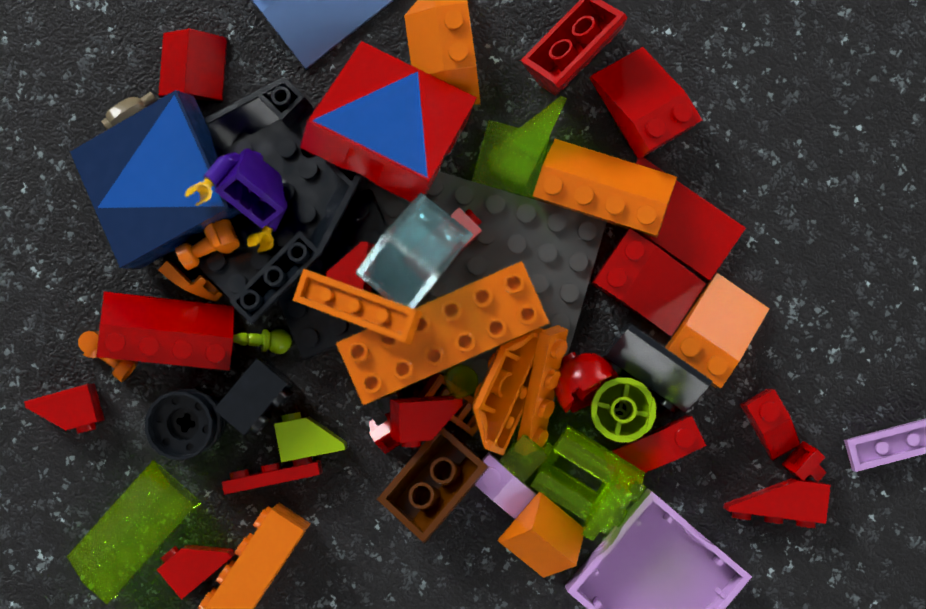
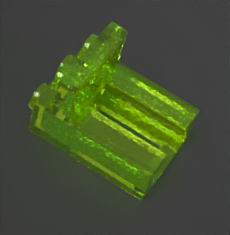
(598, 508)

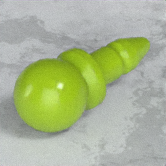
(277, 340)

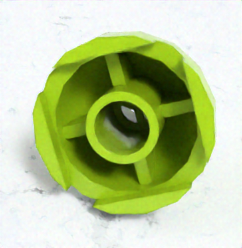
(637, 416)

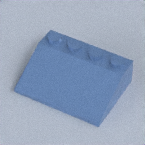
(317, 26)

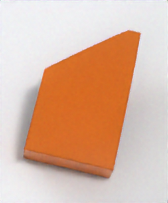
(200, 286)

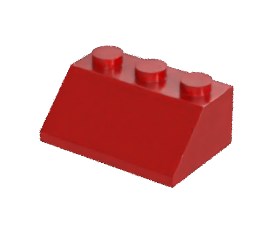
(573, 43)

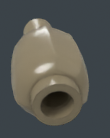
(126, 108)

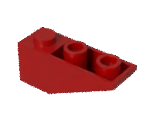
(789, 499)

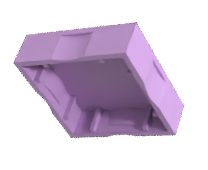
(656, 564)

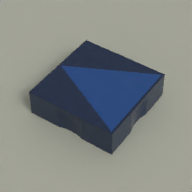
(141, 178)

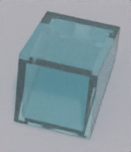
(414, 252)

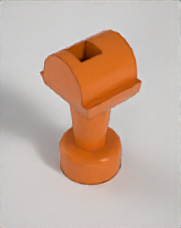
(219, 237)
(88, 344)

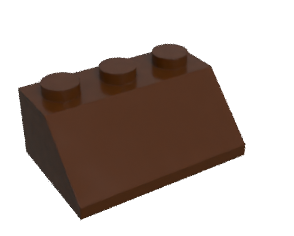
(433, 483)

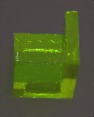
(524, 457)

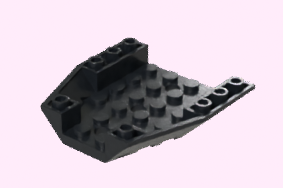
(315, 193)

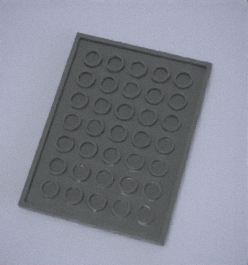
(548, 239)

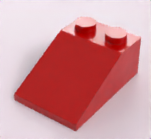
(645, 101)
(648, 282)

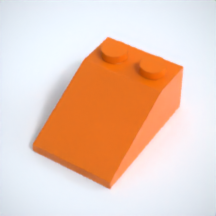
(718, 330)

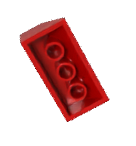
(166, 331)

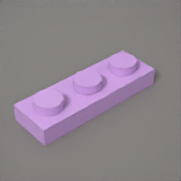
(887, 445)

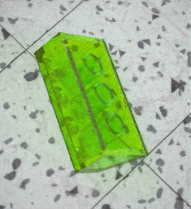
(132, 532)

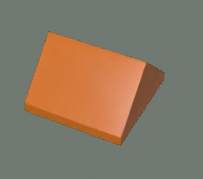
(544, 537)

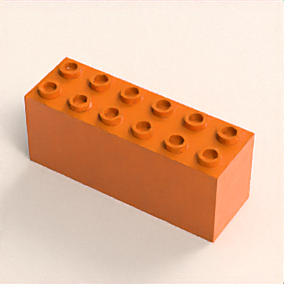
(447, 333)

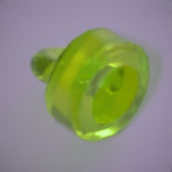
(460, 380)

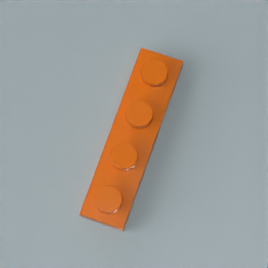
(357, 306)
(542, 382)

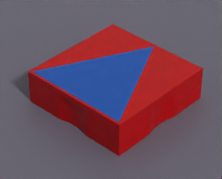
(388, 122)

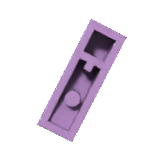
(504, 487)

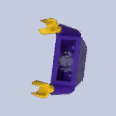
(251, 188)

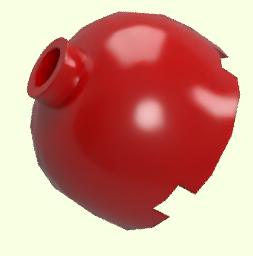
(581, 378)

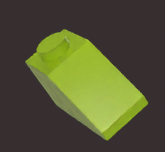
(305, 438)

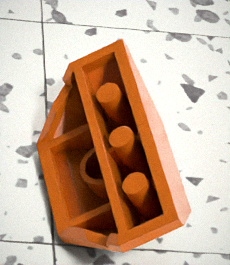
(443, 42)
(503, 391)

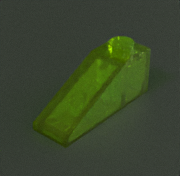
(522, 149)

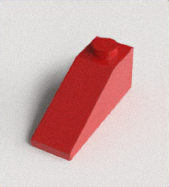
(663, 444)

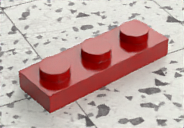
(271, 474)

